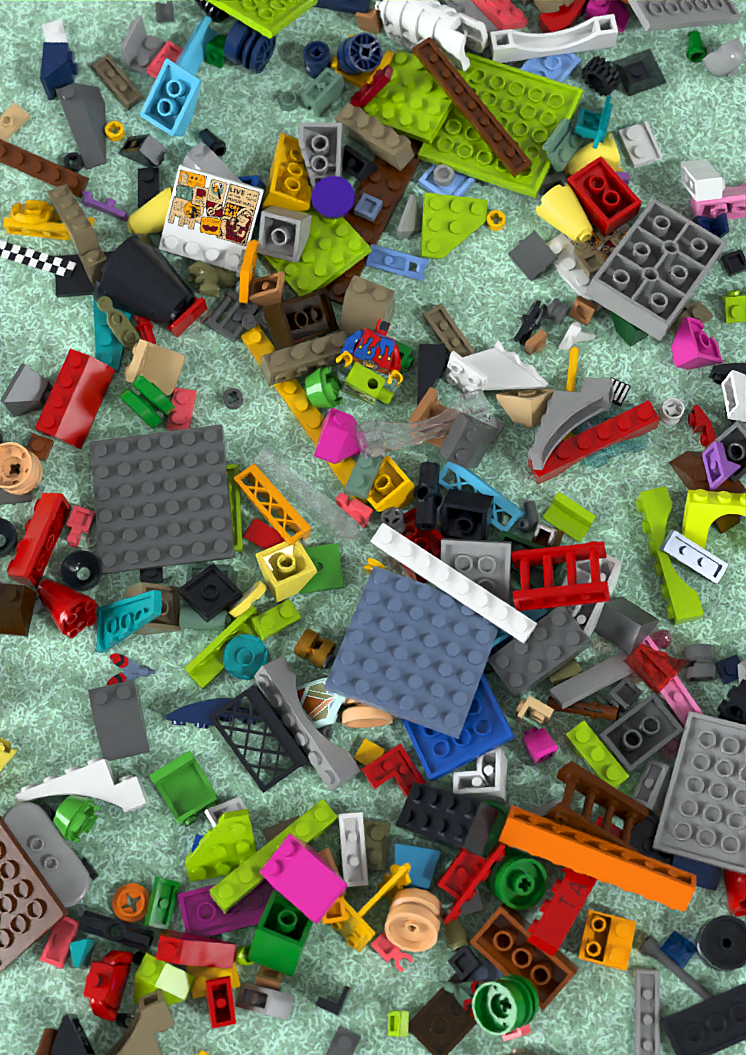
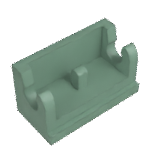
(324, 92)

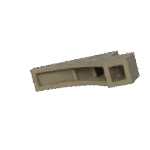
(79, 231)
(151, 1017)

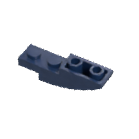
(200, 712)

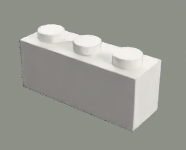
(702, 180)

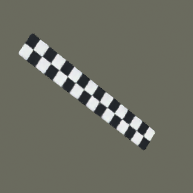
(36, 259)

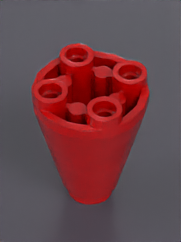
(67, 607)

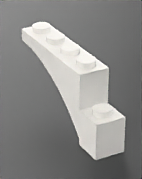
(92, 781)

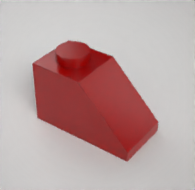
(220, 1002)

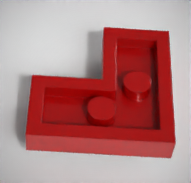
(393, 764)

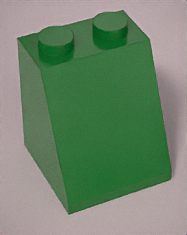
(280, 935)

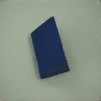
(706, 875)

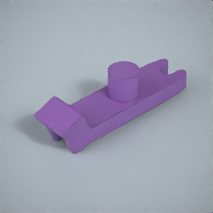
(107, 208)

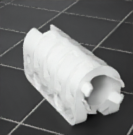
(416, 20)

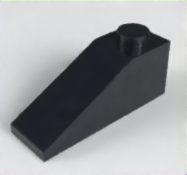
(430, 367)

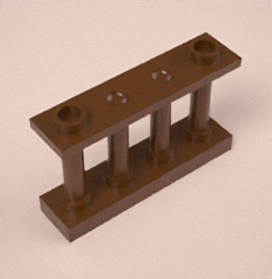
(601, 793)

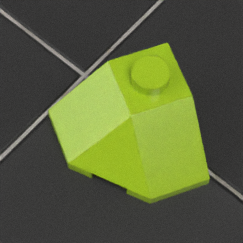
(161, 975)

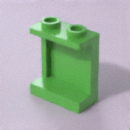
(185, 788)

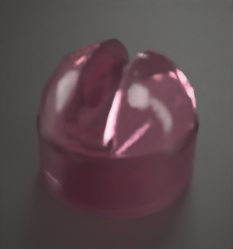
(662, 639)

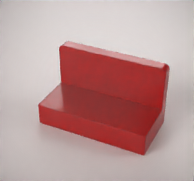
(188, 316)

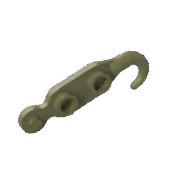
(119, 324)

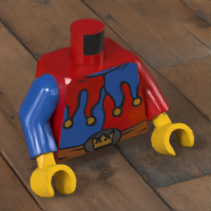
(374, 351)

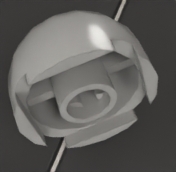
(726, 59)

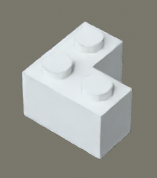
(489, 780)

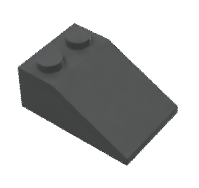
(119, 720)
(640, 733)

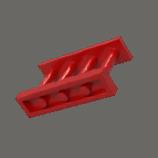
(560, 595)

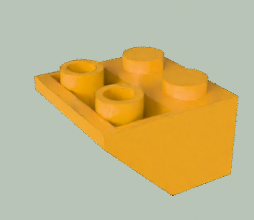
(607, 940)

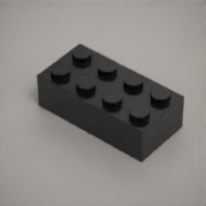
(447, 818)

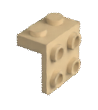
(156, 365)

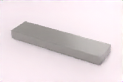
(591, 680)
(646, 1012)

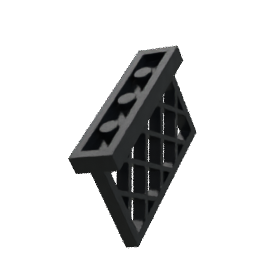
(276, 726)

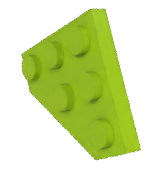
(448, 222)
(222, 847)

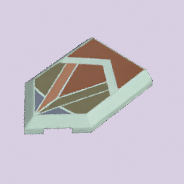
(319, 704)

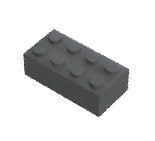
(549, 647)

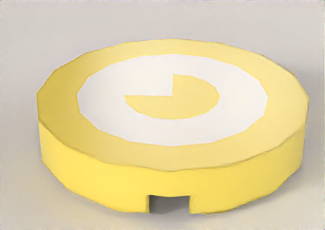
(248, 598)

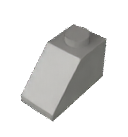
(265, 1001)

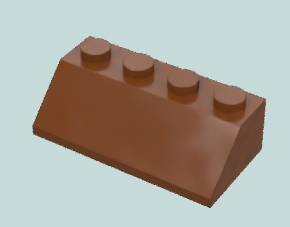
(506, 946)

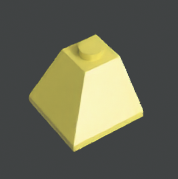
(286, 569)

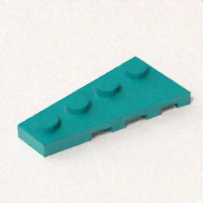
(107, 345)
(125, 617)

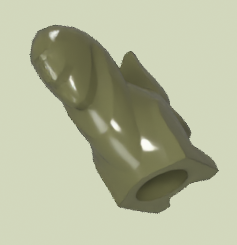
(209, 276)

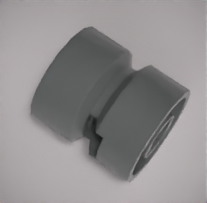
(700, 663)

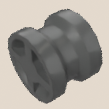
(164, 11)
(558, 311)
(394, 519)

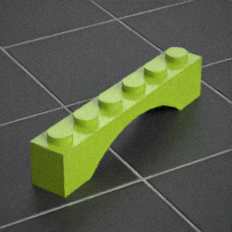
(682, 600)
(248, 876)

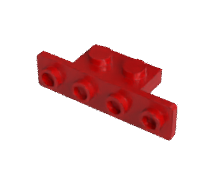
(464, 876)

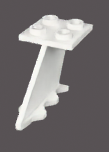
(492, 371)

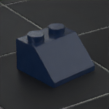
(57, 67)

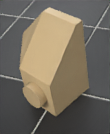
(526, 405)

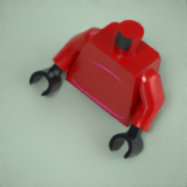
(107, 984)

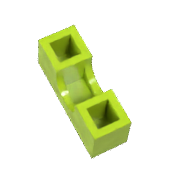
(595, 754)

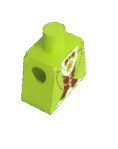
(360, 380)

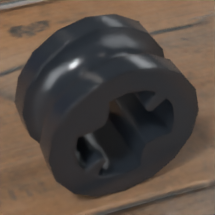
(72, 156)

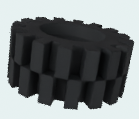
(601, 76)

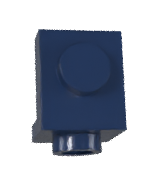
(717, 226)

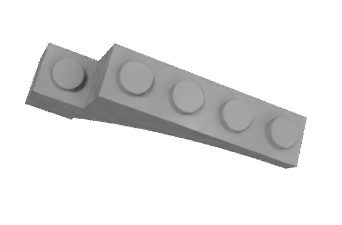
(566, 412)

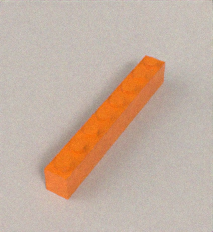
(598, 858)

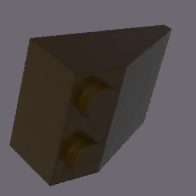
(300, 319)

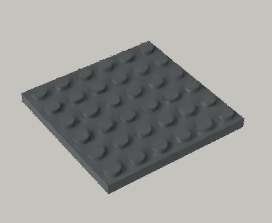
(162, 499)

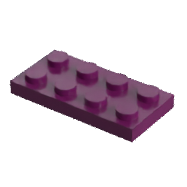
(206, 919)

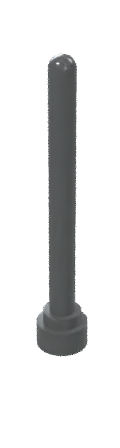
(652, 949)

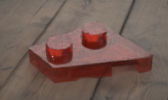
(654, 666)

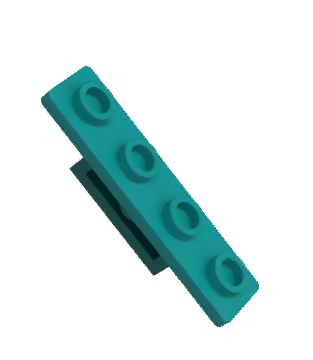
(593, 124)

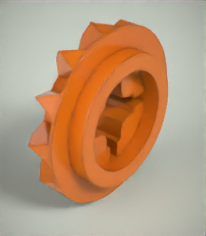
(120, 900)

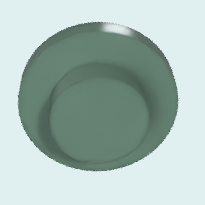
(288, 100)

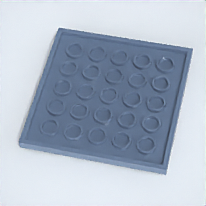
(413, 653)

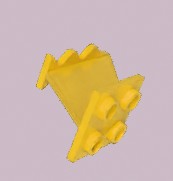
(355, 929)

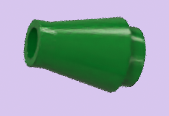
(695, 49)

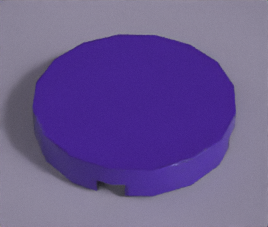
(333, 197)

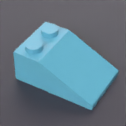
(172, 99)

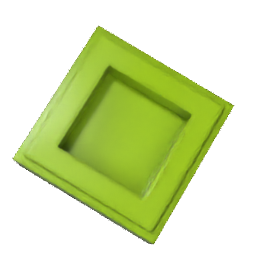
(398, 1023)

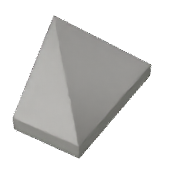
(411, 220)

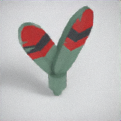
(462, 992)

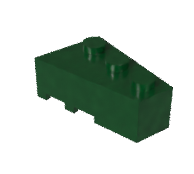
(536, 572)

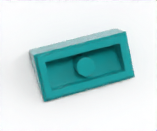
(81, 952)

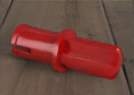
(145, 328)

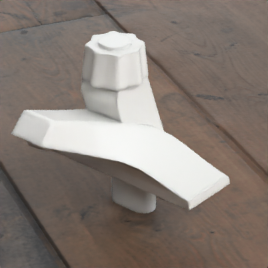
(575, 335)

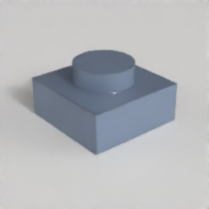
(368, 207)

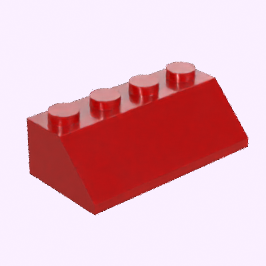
(75, 399)
(39, 539)

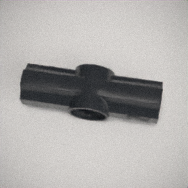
(427, 496)
(102, 925)

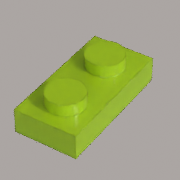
(275, 620)

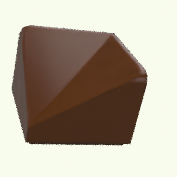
(547, 535)

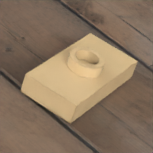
(12, 120)

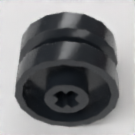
(710, 947)

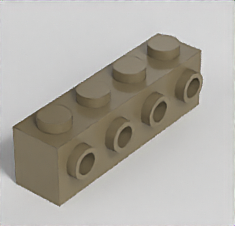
(375, 137)
(302, 358)

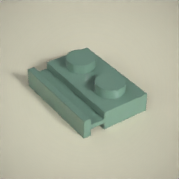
(562, 145)

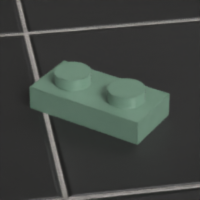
(363, 476)

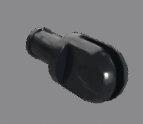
(530, 323)

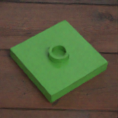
(328, 566)

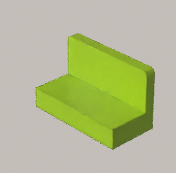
(569, 517)

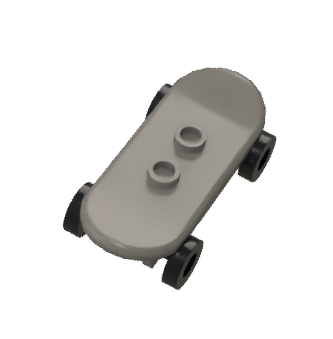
(50, 851)

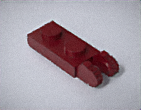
(370, 90)

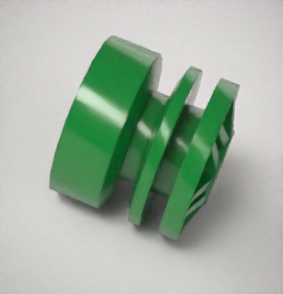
(505, 1004)

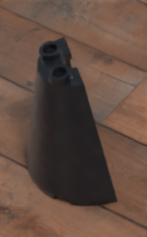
(143, 282)

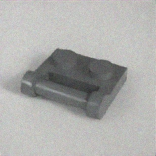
(231, 325)

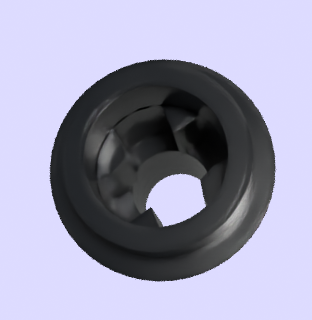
(213, 142)

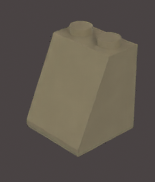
(365, 305)

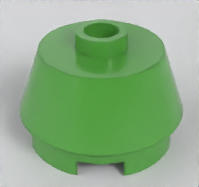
(323, 388)
(75, 817)

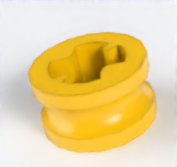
(114, 137)
(501, 217)
(372, 562)

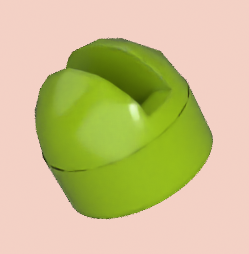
(239, 955)

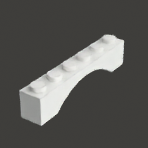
(514, 45)

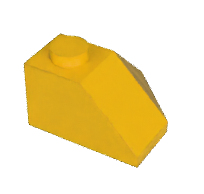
(390, 487)

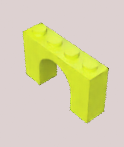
(705, 507)

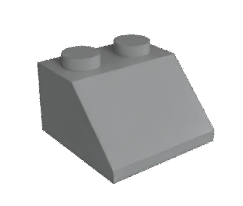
(283, 233)

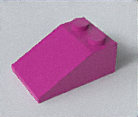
(303, 878)

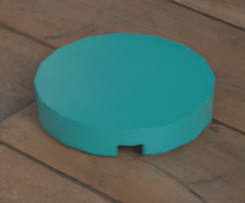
(244, 656)

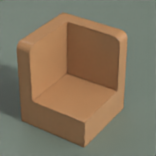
(370, 22)

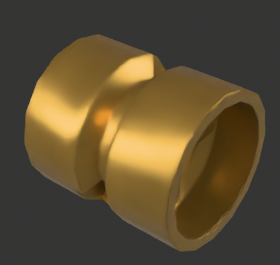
(307, 647)

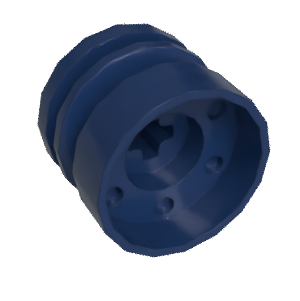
(248, 47)

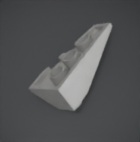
(206, 160)

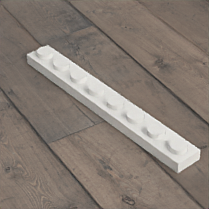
(453, 583)

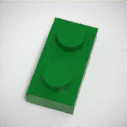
(161, 903)

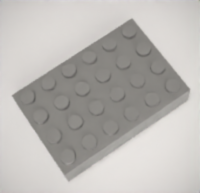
(655, 269)

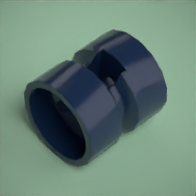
(316, 58)

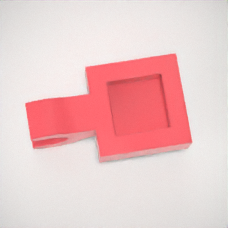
(79, 522)

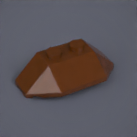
(692, 472)

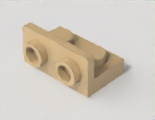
(538, 711)

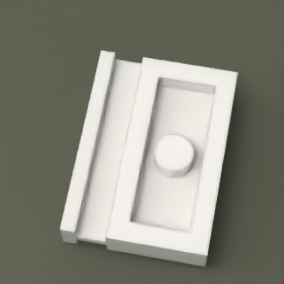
(640, 144)

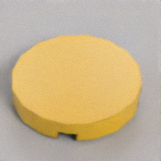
(33, 212)

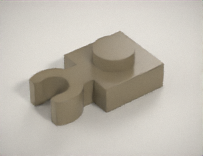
(587, 260)

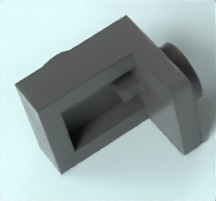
(552, 181)
(623, 694)

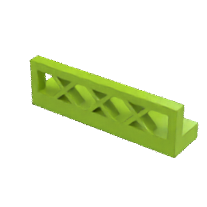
(209, 662)

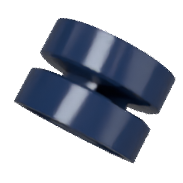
(359, 54)

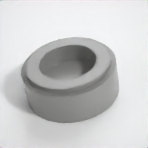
(443, 175)

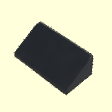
(357, 164)

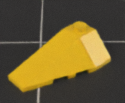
(287, 180)

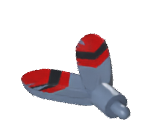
(131, 669)

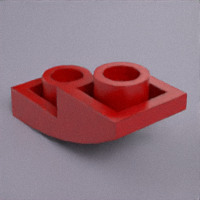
(701, 423)
(262, 535)

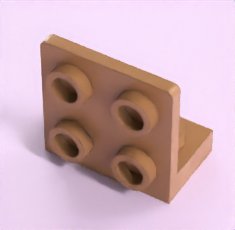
(427, 409)

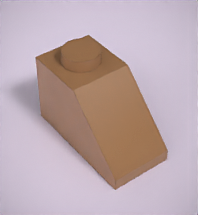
(267, 289)

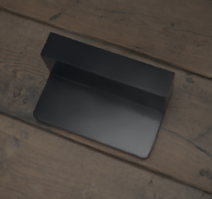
(333, 1007)

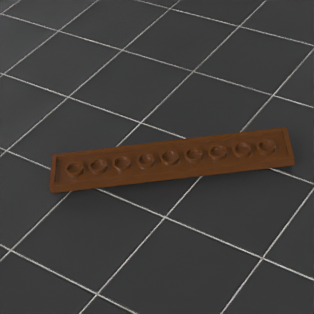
(386, 185)

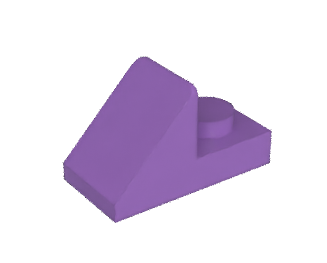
(717, 466)

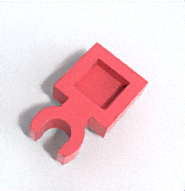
(357, 510)
(388, 950)

